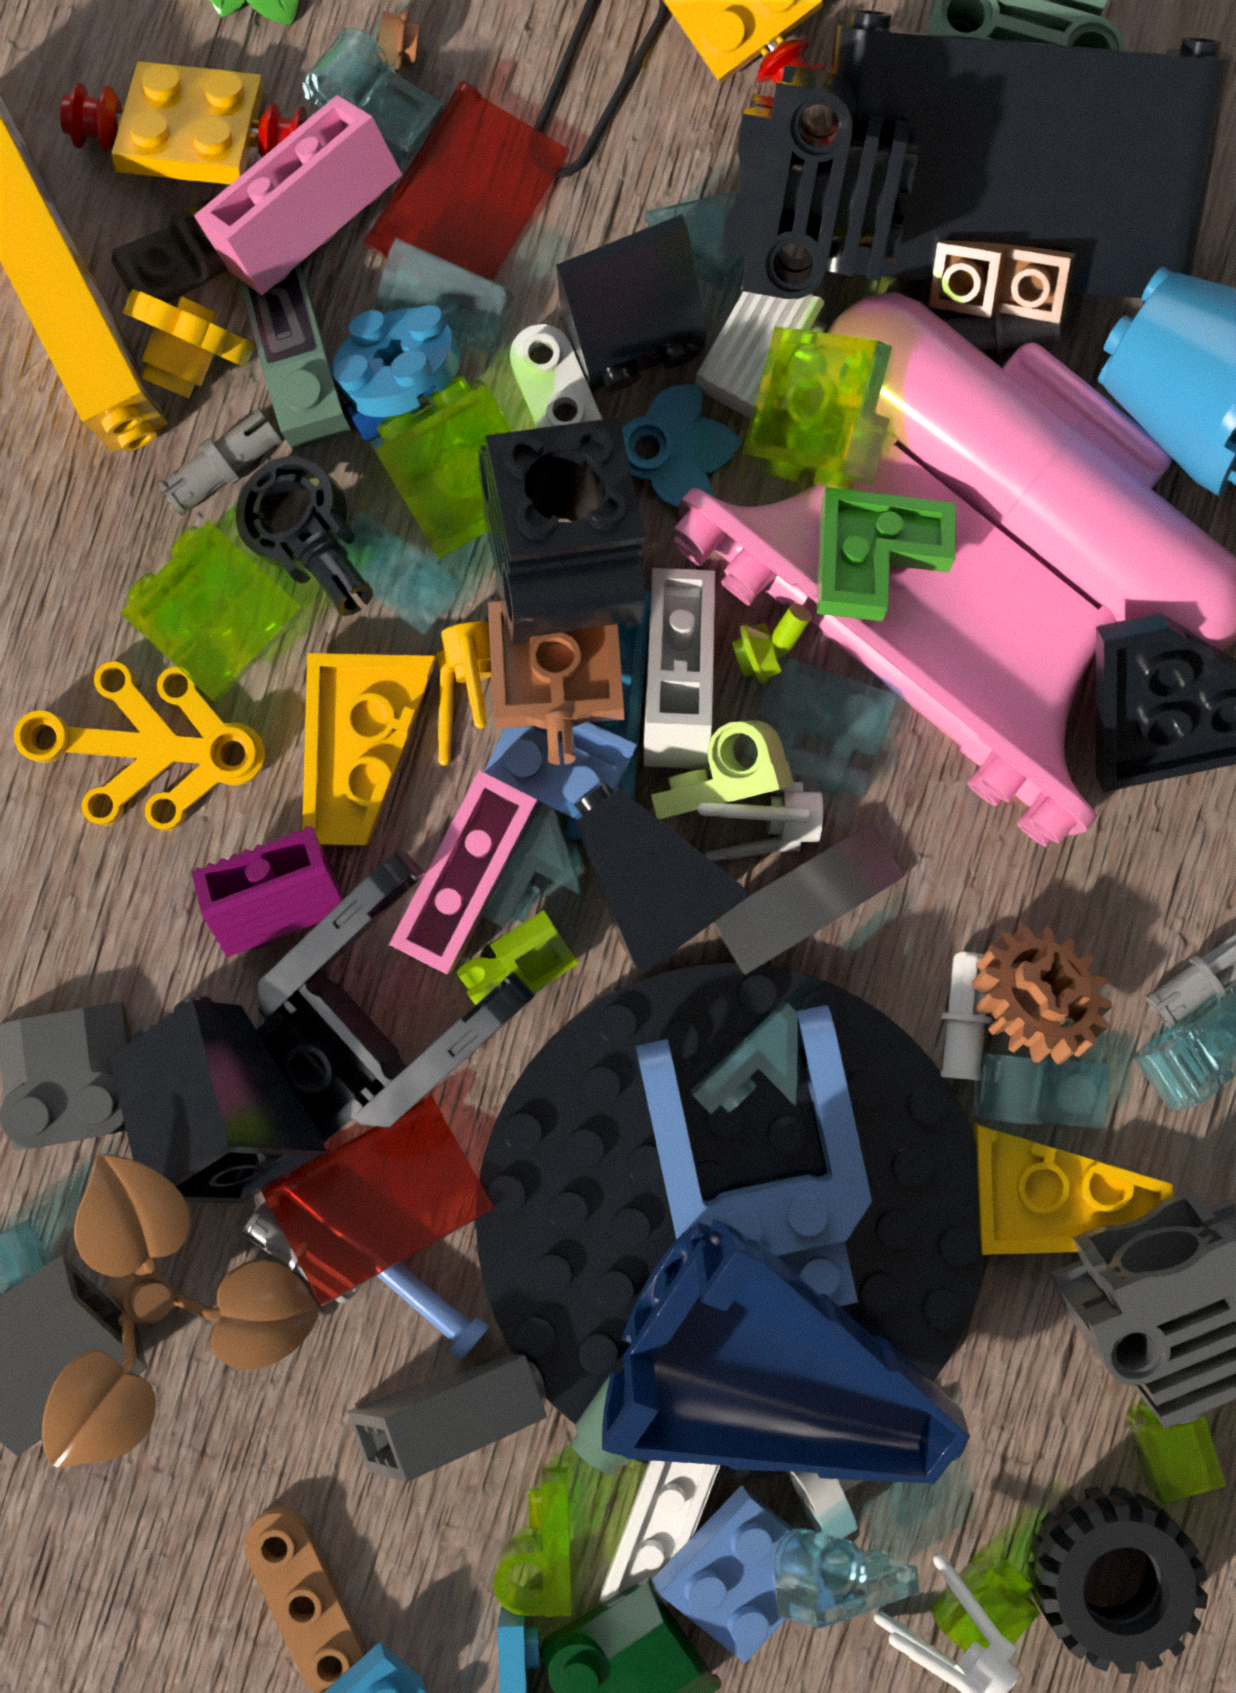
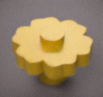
(183, 342)

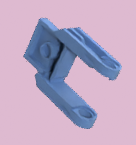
(797, 1217)

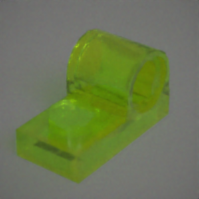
(547, 1551)

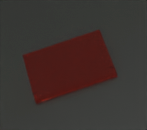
(470, 186)
(376, 1200)

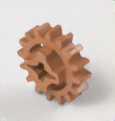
(1041, 995)

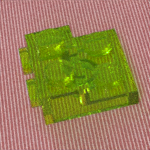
(820, 408)
(436, 461)
(210, 610)

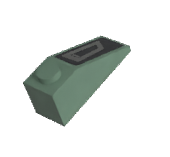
(296, 362)

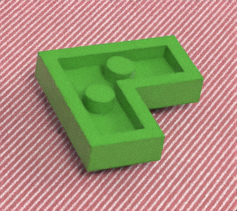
(867, 534)

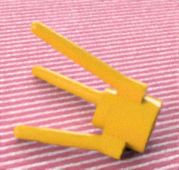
(468, 657)

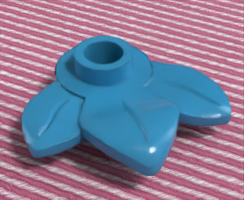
(686, 442)

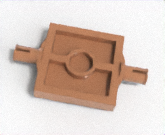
(555, 681)

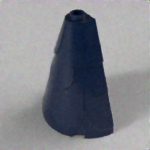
(768, 1375)

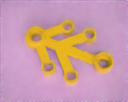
(153, 747)

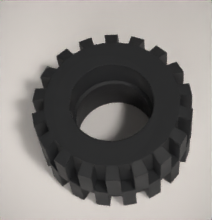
(1146, 1622)

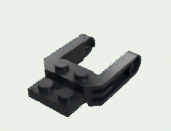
(329, 1045)

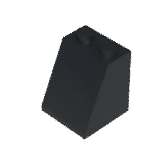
(211, 1104)

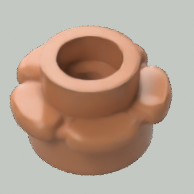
(399, 38)

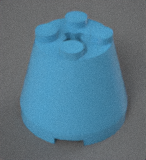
(1179, 373)

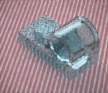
(1193, 1058)
(1041, 1092)
(831, 1580)

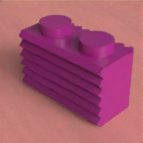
(267, 891)

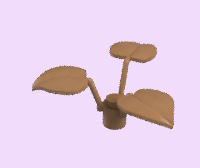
(119, 1228)

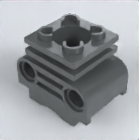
(1161, 1304)

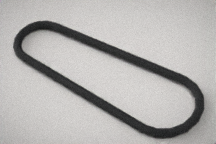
(618, 94)

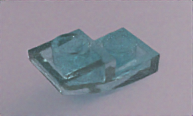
(399, 574)

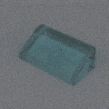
(468, 302)

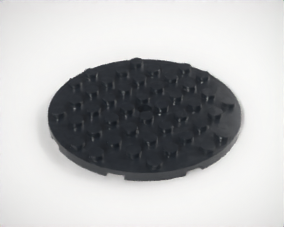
(586, 1196)

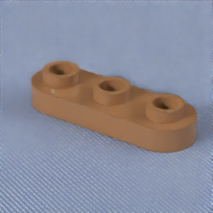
(303, 1573)

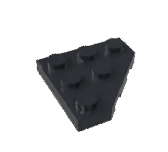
(1161, 703)

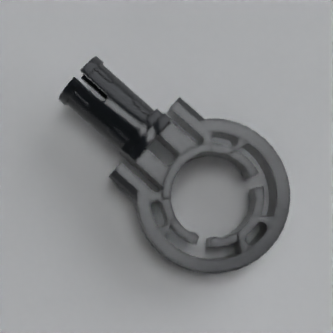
(311, 538)

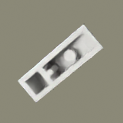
(680, 668)

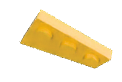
(355, 737)
(1045, 1196)

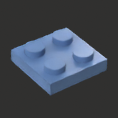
(727, 1575)

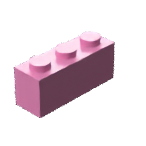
(299, 194)
(465, 873)

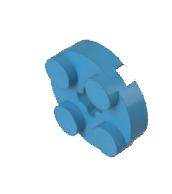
(416, 345)

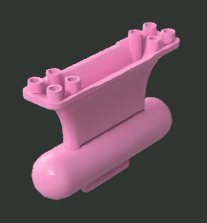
(1047, 547)

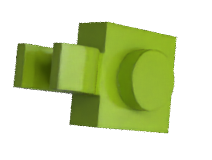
(530, 950)

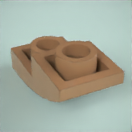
(1001, 279)

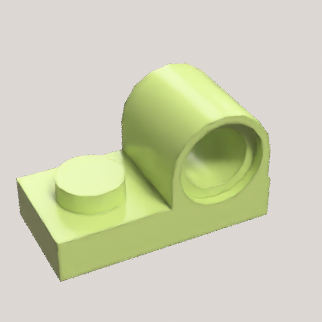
(729, 778)

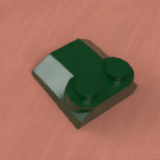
(626, 1648)

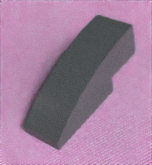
(808, 898)

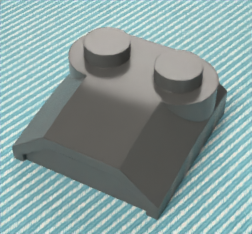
(61, 1076)

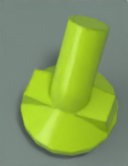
(760, 650)

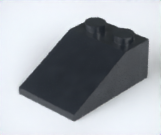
(633, 305)

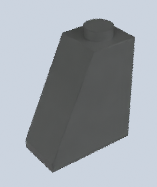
(448, 1416)

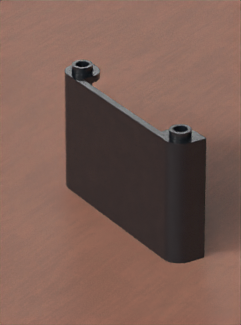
(1041, 146)

